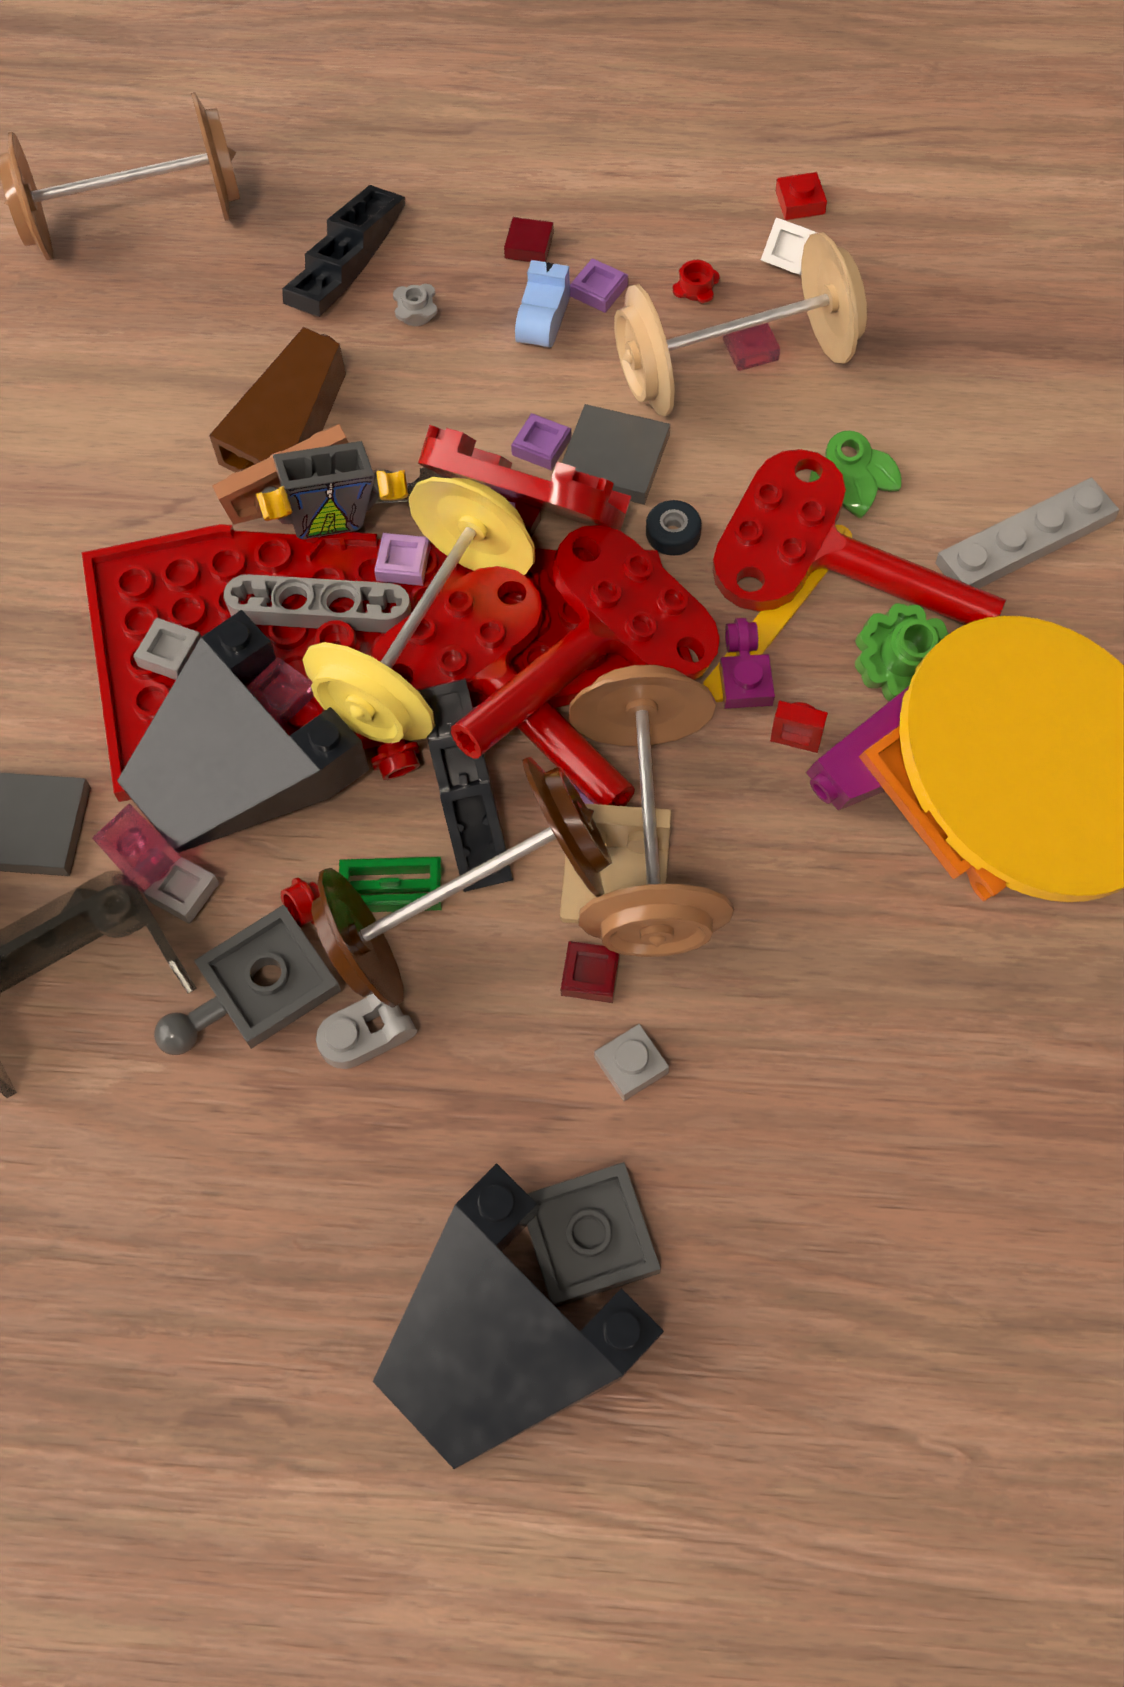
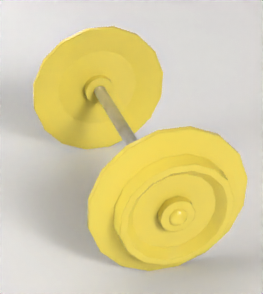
(472, 529)

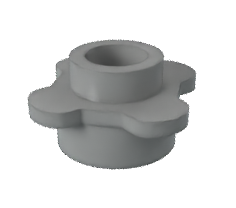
(415, 304)

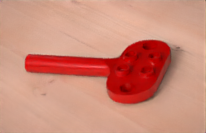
(789, 531)
(624, 609)
(476, 638)

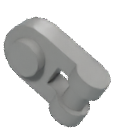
(346, 1040)

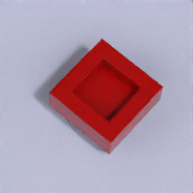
(801, 196)
(798, 725)

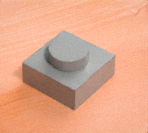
(166, 648)
(183, 889)
(631, 1062)

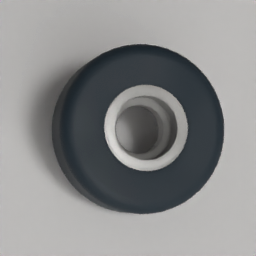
(673, 541)

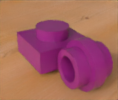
(745, 677)

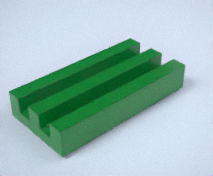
(393, 866)

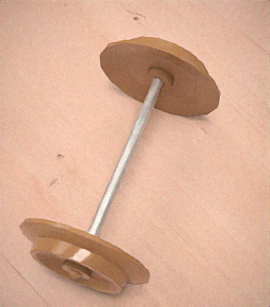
(25, 199)
(646, 709)

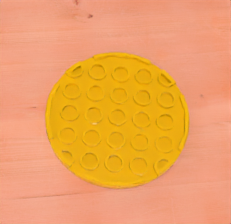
(1022, 754)

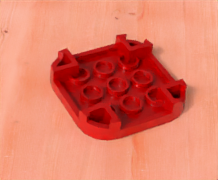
(567, 495)

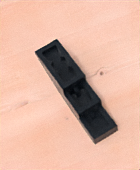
(350, 243)
(464, 786)

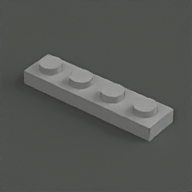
(1028, 535)

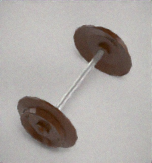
(357, 940)

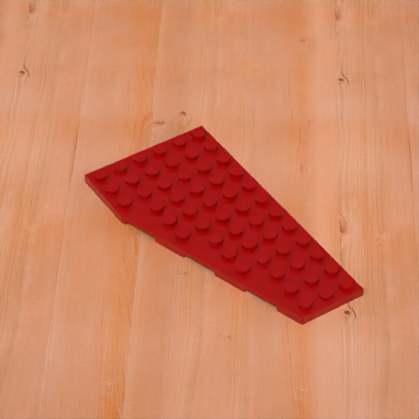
(184, 583)

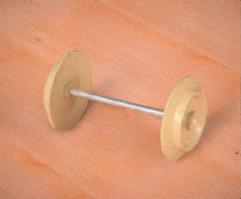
(832, 301)

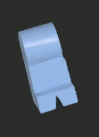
(543, 304)

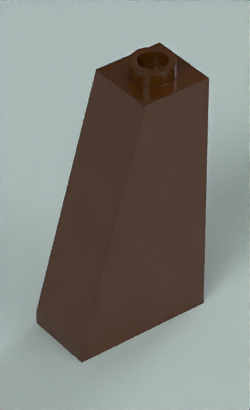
(283, 404)

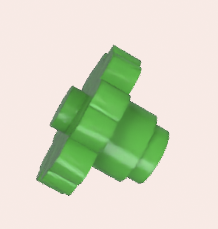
(895, 646)

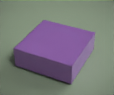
(598, 285)
(541, 441)

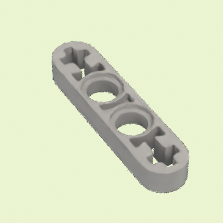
(319, 596)

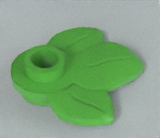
(861, 473)

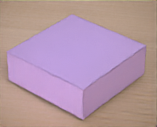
(402, 559)

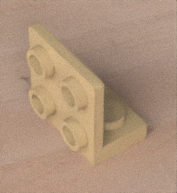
(624, 838)

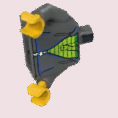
(328, 489)

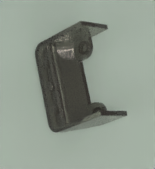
(96, 908)

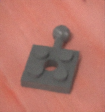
(254, 1009)

